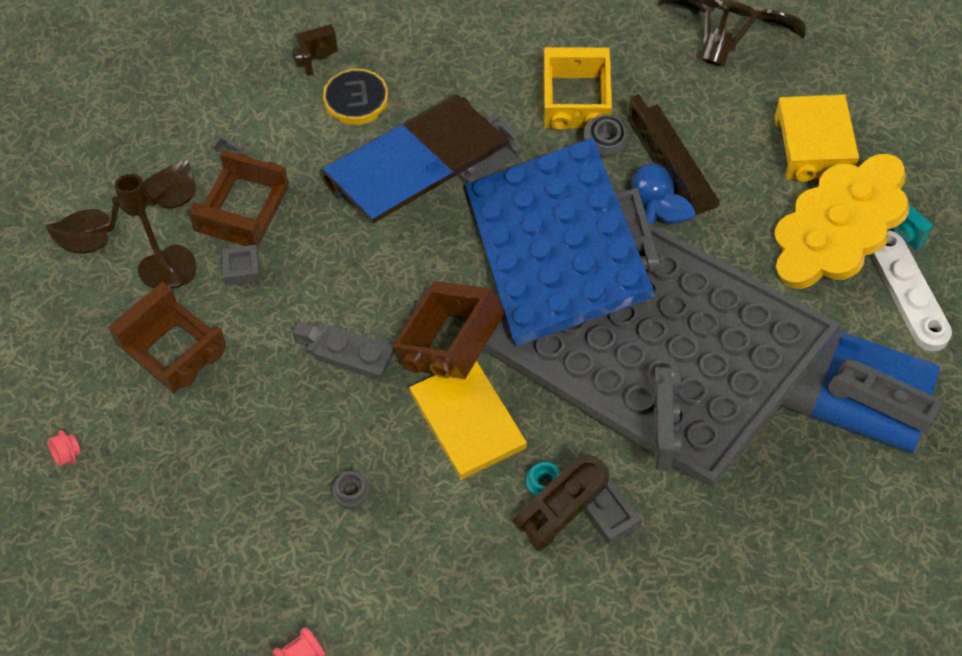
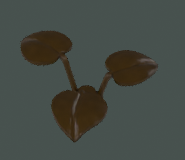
(718, 42)
(88, 229)

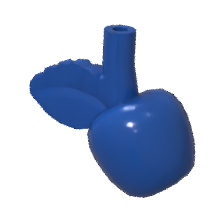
(658, 196)

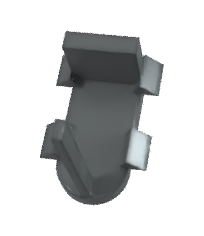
(222, 141)

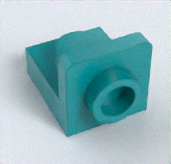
(914, 229)

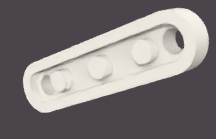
(912, 294)

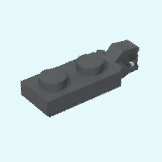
(345, 349)
(666, 413)

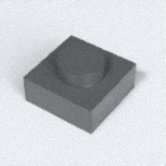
(240, 265)

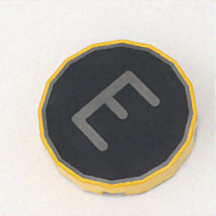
(355, 96)

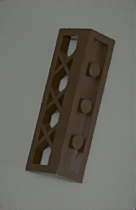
(668, 150)

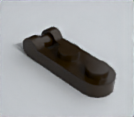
(563, 500)

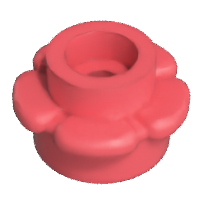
(64, 448)

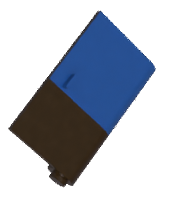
(413, 158)

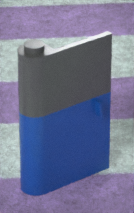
(814, 400)

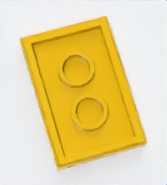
(468, 420)

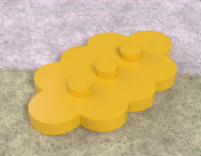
(841, 221)

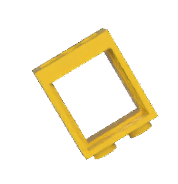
(560, 63)

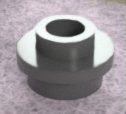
(346, 480)

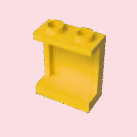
(815, 134)

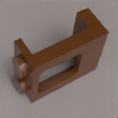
(233, 227)
(153, 319)

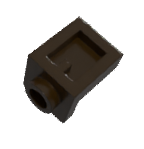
(314, 44)

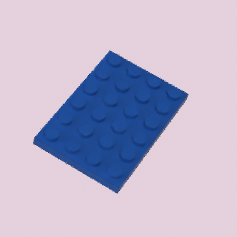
(557, 242)

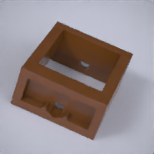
(440, 302)

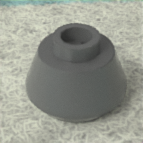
(609, 134)

